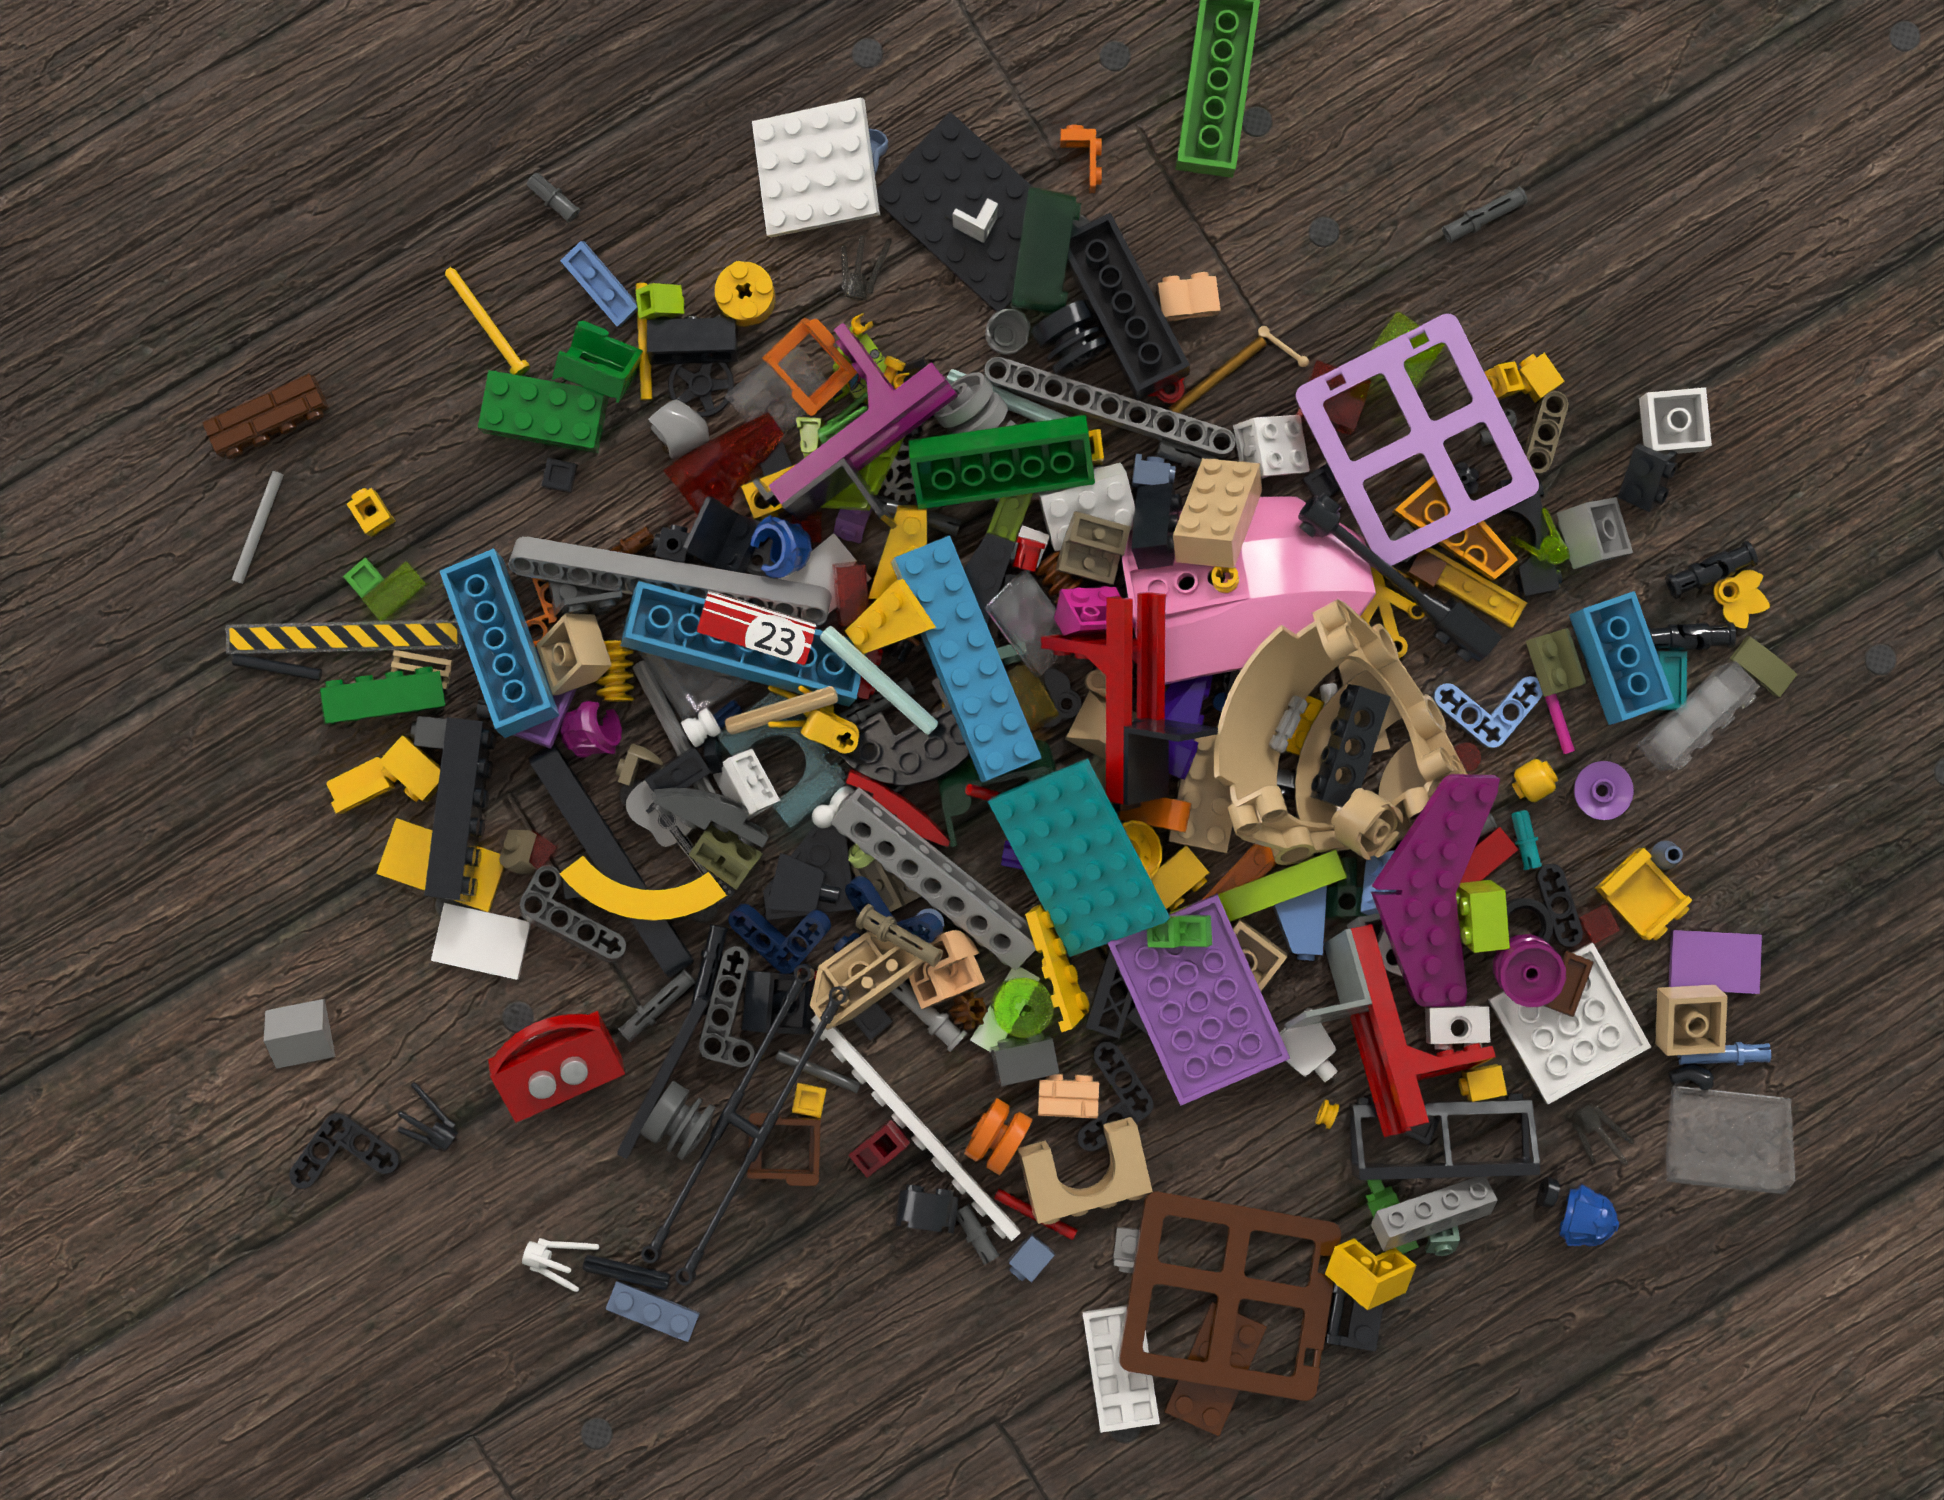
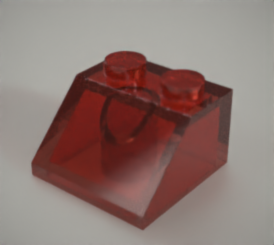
(1344, 407)

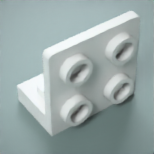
(1273, 443)
(746, 783)

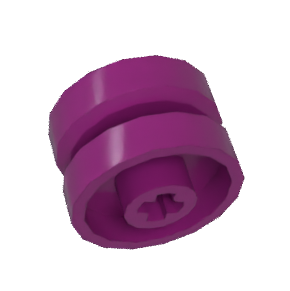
(1527, 985)

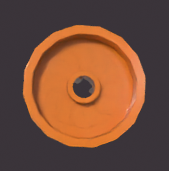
(994, 1134)

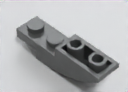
(701, 807)

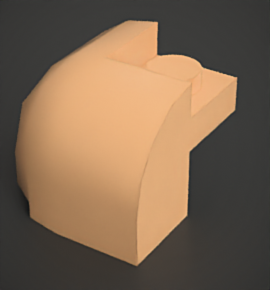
(952, 975)

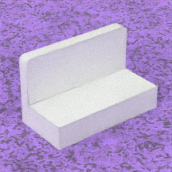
(979, 227)

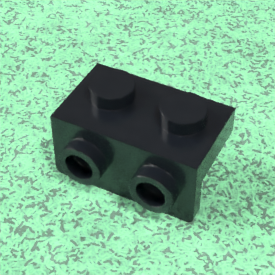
(1648, 477)

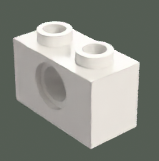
(1439, 1022)

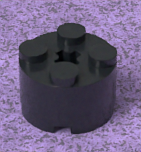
(927, 1210)

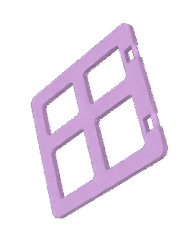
(1424, 438)

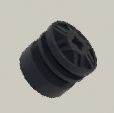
(1071, 340)

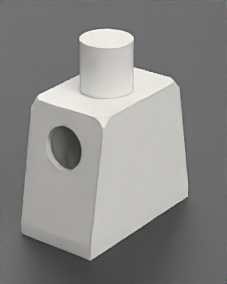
(1309, 1050)

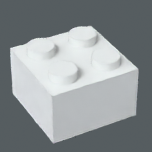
(1675, 420)

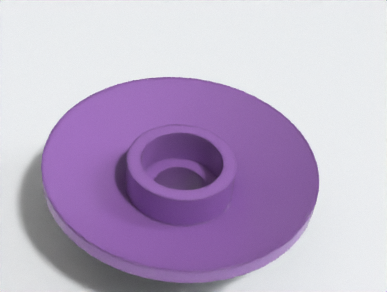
(1617, 785)

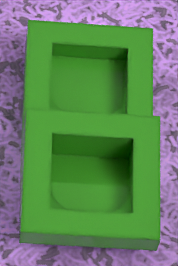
(1181, 931)

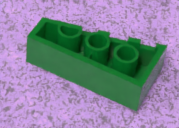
(381, 696)

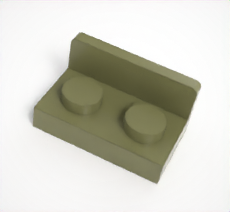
(1556, 662)

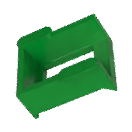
(616, 361)

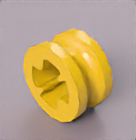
(1225, 587)
(1327, 1114)

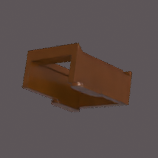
(793, 1177)

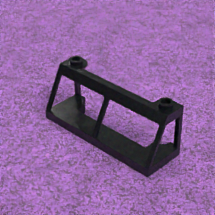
(1507, 1167)

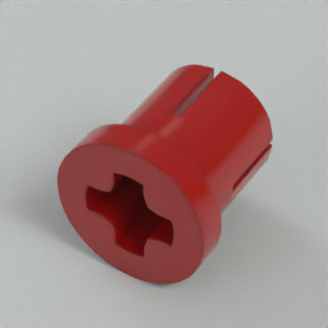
(1027, 553)

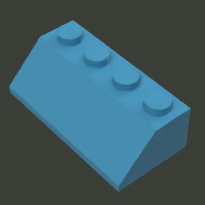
(1621, 658)

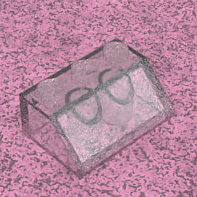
(766, 392)

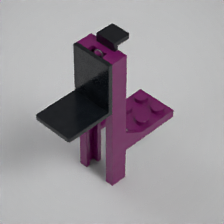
(838, 461)

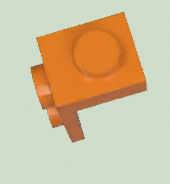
(1077, 137)

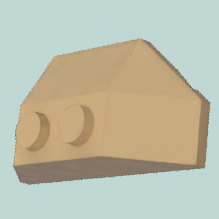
(867, 970)

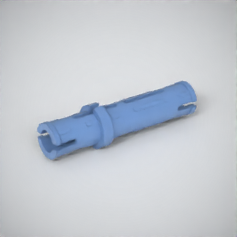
(1737, 1053)

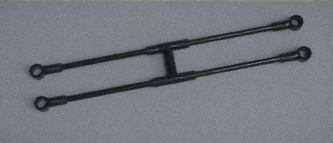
(730, 1116)

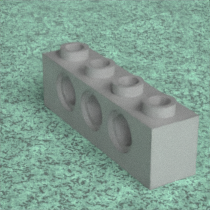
(1433, 1212)

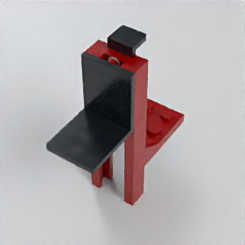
(1137, 749)

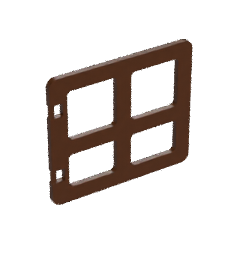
(1230, 1288)

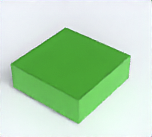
(363, 577)

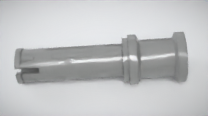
(938, 1023)

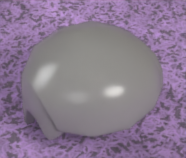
(1007, 331)

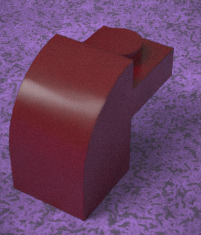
(879, 1148)

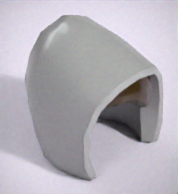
(679, 428)

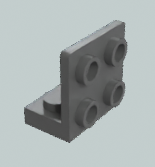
(581, 599)

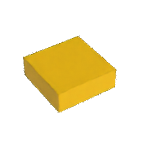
(809, 1100)

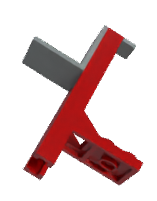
(1387, 1060)

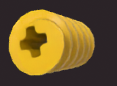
(615, 676)

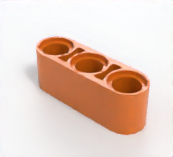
(1160, 813)

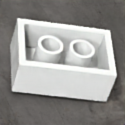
(1106, 499)

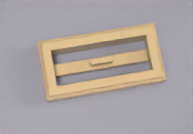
(395, 664)

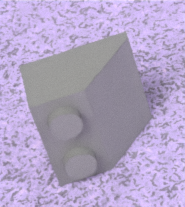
(1594, 532)

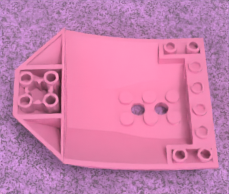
(1280, 583)

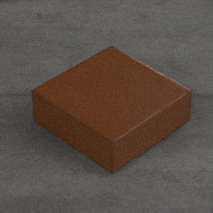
(1426, 569)

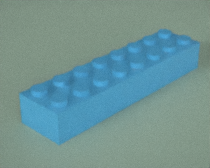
(667, 624)
(967, 661)

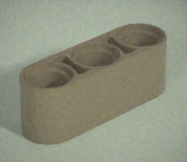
(1553, 422)

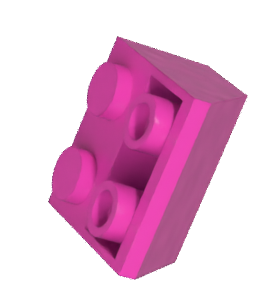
(1083, 610)

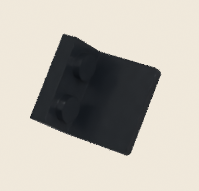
(722, 537)

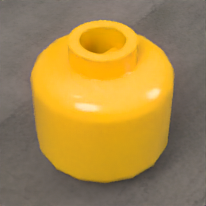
(1534, 780)

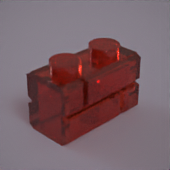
(850, 591)

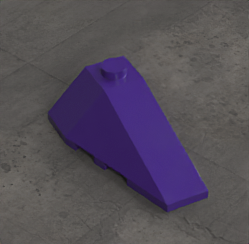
(1184, 704)

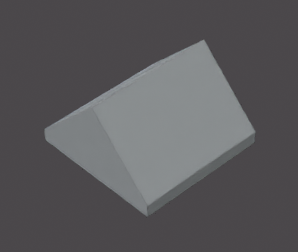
(298, 1034)

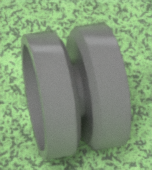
(974, 407)

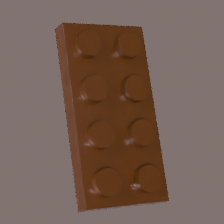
(1208, 1404)

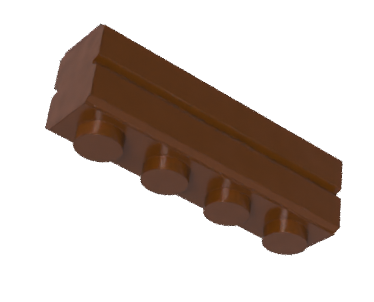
(266, 416)

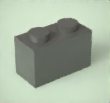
(1024, 1059)

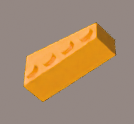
(1475, 545)

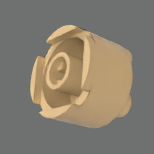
(1367, 824)

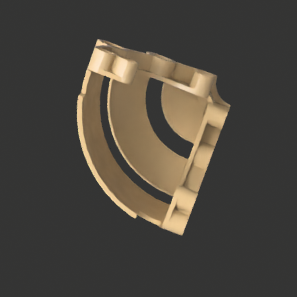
(1290, 667)

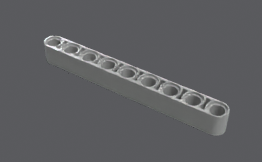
(1098, 397)

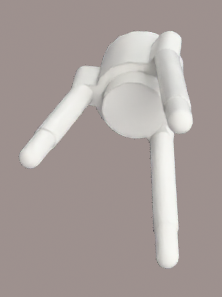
(539, 1258)

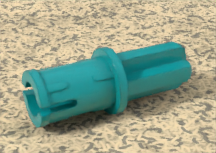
(1526, 840)

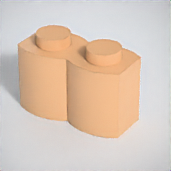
(1189, 297)

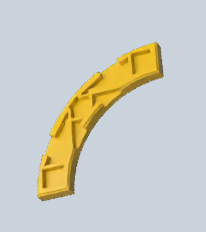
(641, 903)

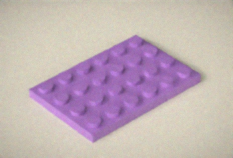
(1201, 1007)

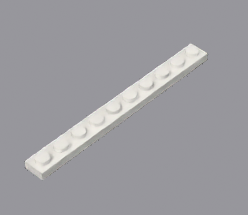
(922, 1135)

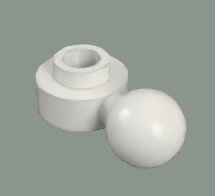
(823, 814)

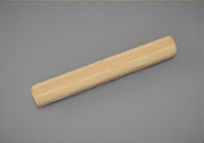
(781, 710)

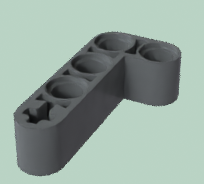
(576, 921)
(731, 1005)

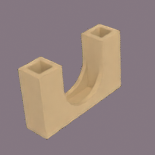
(1124, 1179)

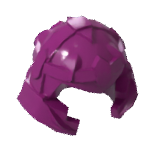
(585, 736)

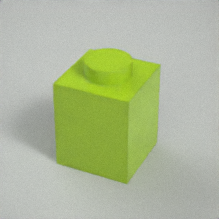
(660, 301)

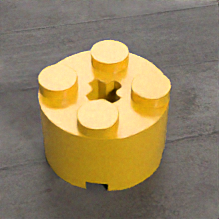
(739, 278)

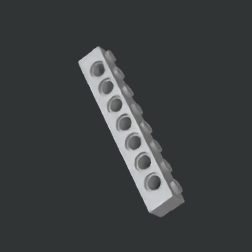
(933, 864)

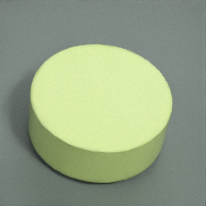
(858, 857)

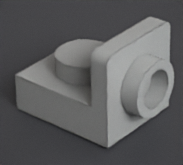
(1125, 1248)

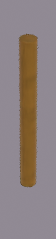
(1218, 375)

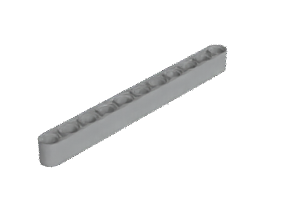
(622, 571)

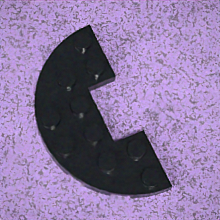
(911, 755)

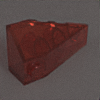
(724, 463)

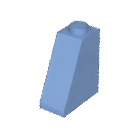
(1303, 923)

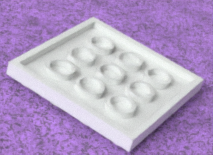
(815, 167)
(1570, 1050)

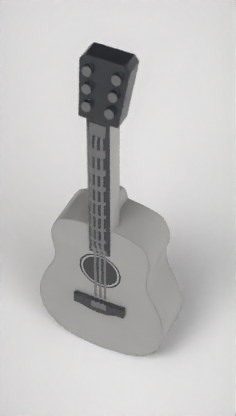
(666, 828)

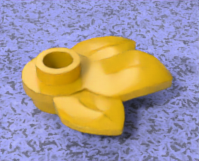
(1744, 598)

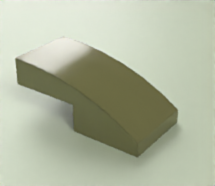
(1764, 666)

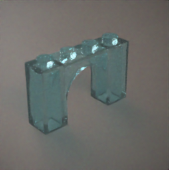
(820, 777)

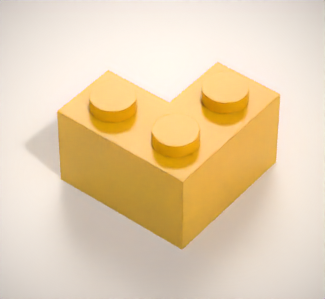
(1369, 1277)

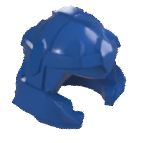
(789, 547)
(1588, 1218)

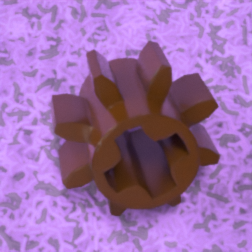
(968, 1010)

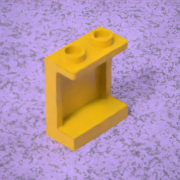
(1643, 895)

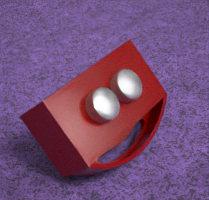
(554, 1064)

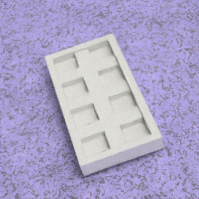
(1121, 1396)

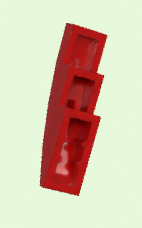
(901, 807)

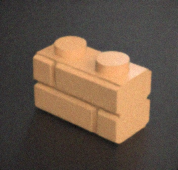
(1068, 1097)

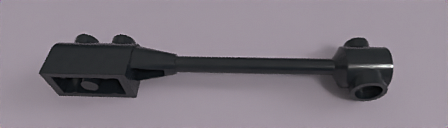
(1451, 620)

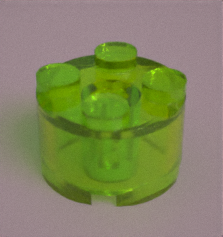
(1030, 1021)

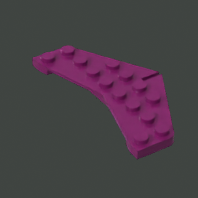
(1426, 874)

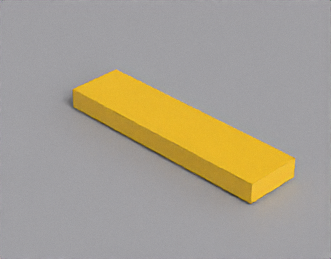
(1479, 591)

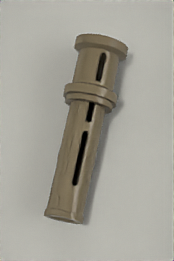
(885, 931)

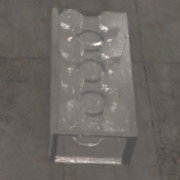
(1704, 711)

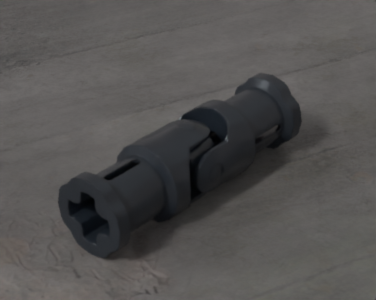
(1708, 571)
(1693, 636)

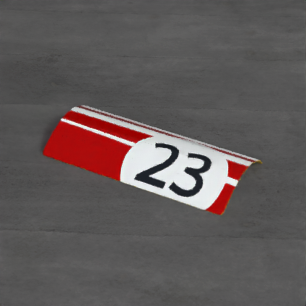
(756, 627)

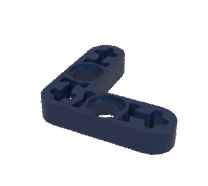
(862, 892)
(780, 945)

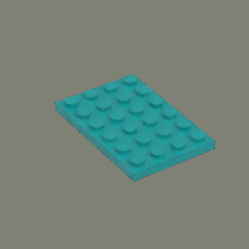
(1079, 858)

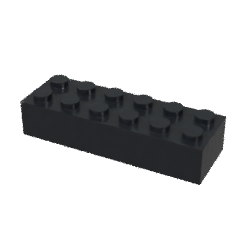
(1125, 307)
(459, 810)

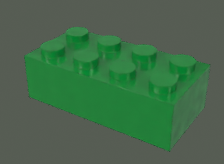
(543, 411)

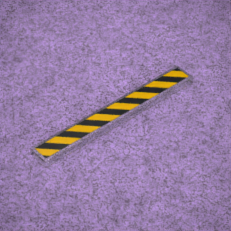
(343, 637)

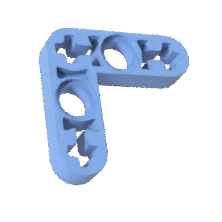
(1496, 719)

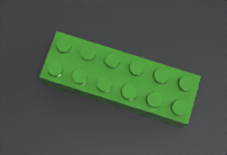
(1217, 86)

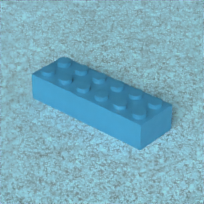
(499, 643)

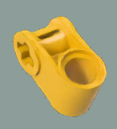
(827, 727)

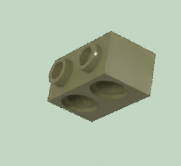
(725, 855)

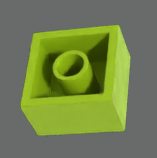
(1482, 916)

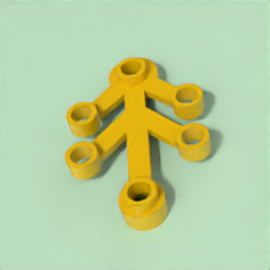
(1382, 599)

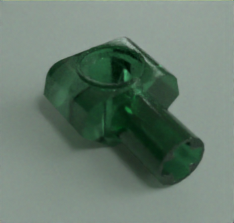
(1345, 887)

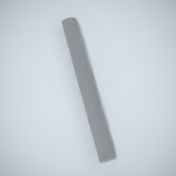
(257, 527)

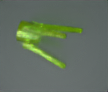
(1552, 546)

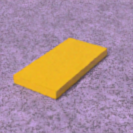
(408, 858)

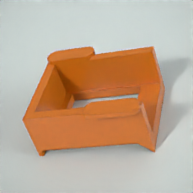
(825, 340)

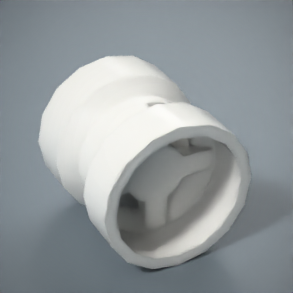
(699, 728)

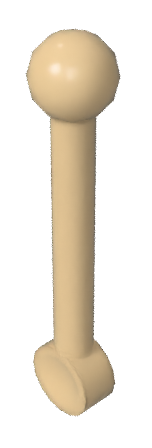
(1264, 332)

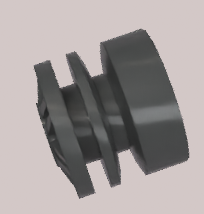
(678, 1120)

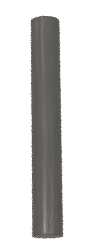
(819, 1071)

